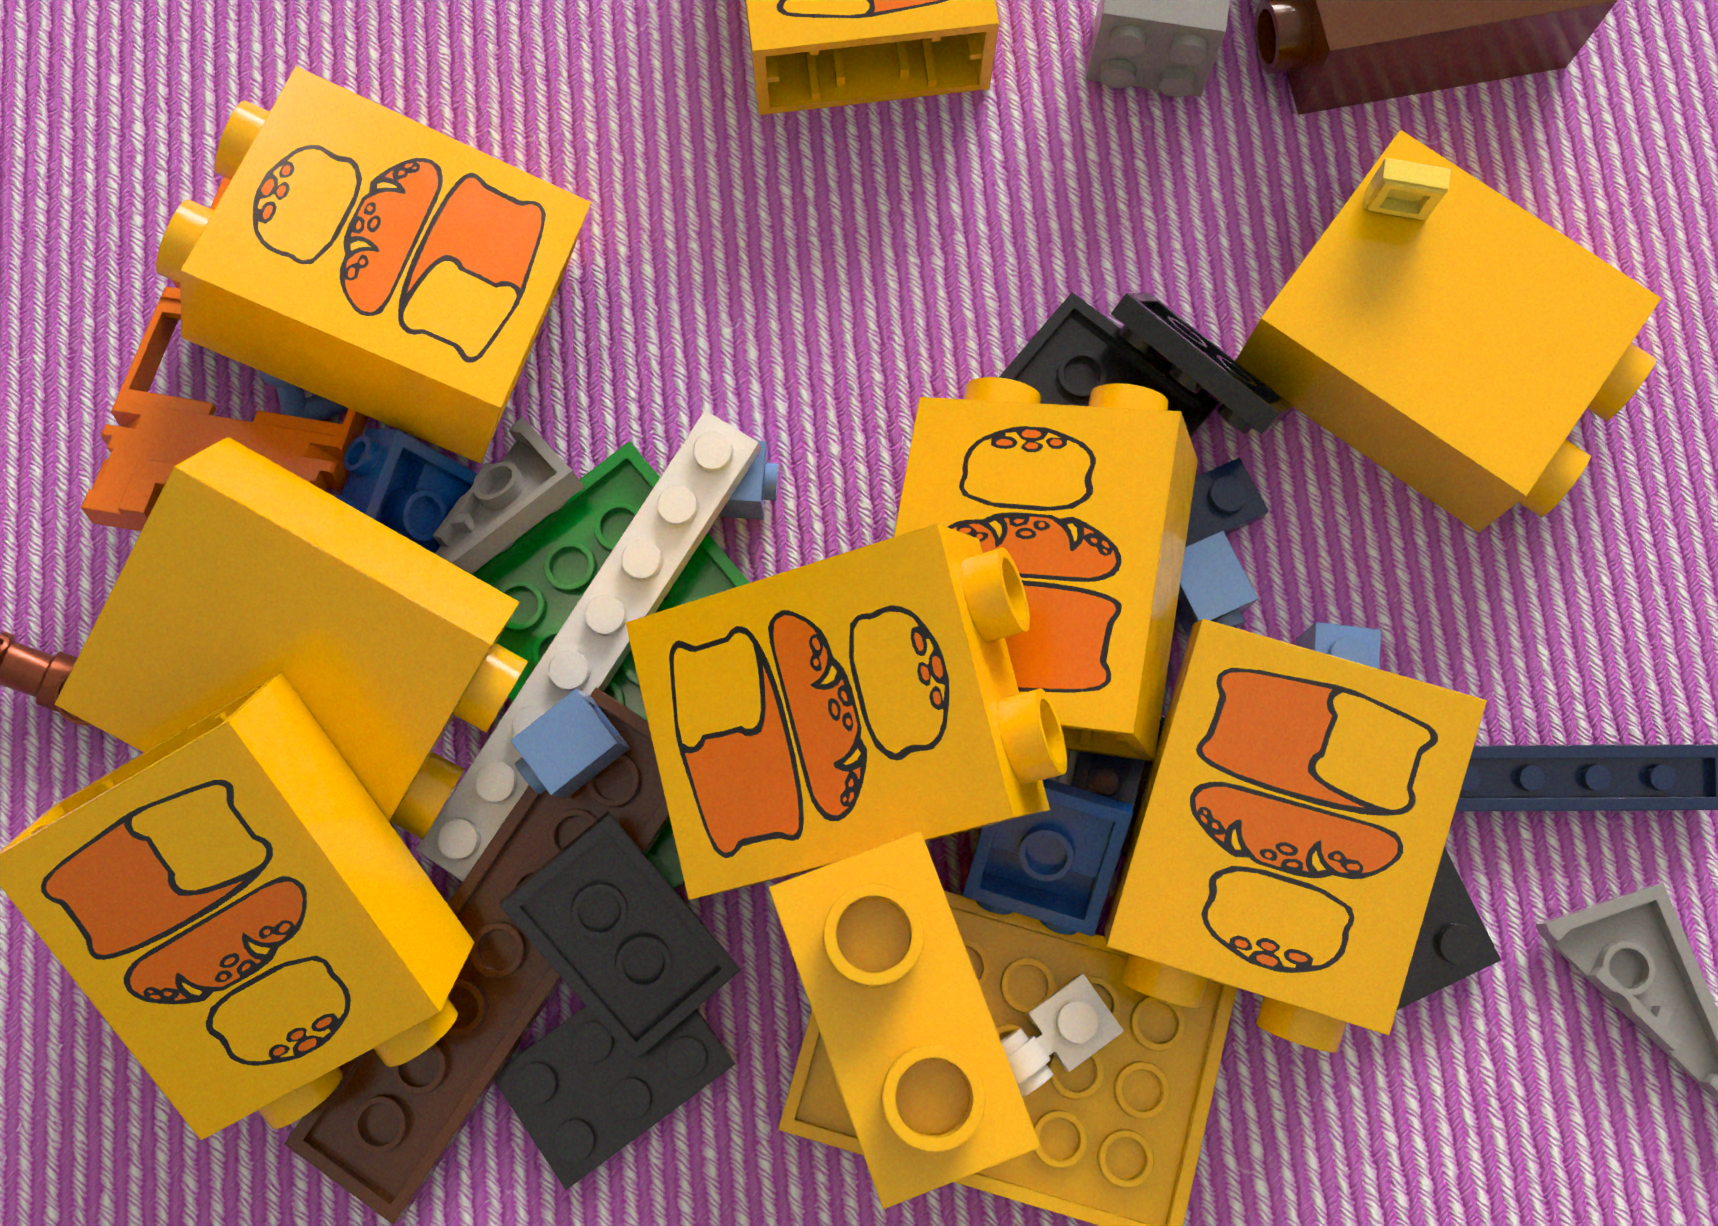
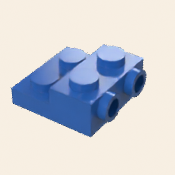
(403, 483)
(1052, 861)

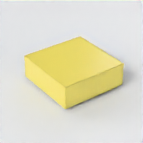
(1406, 189)

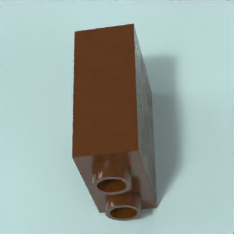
(1400, 48)

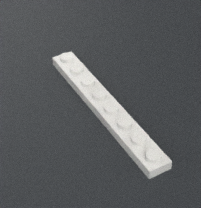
(595, 634)

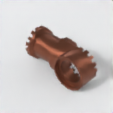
(36, 673)

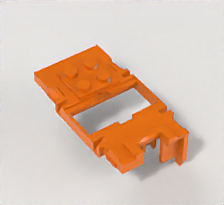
(165, 430)

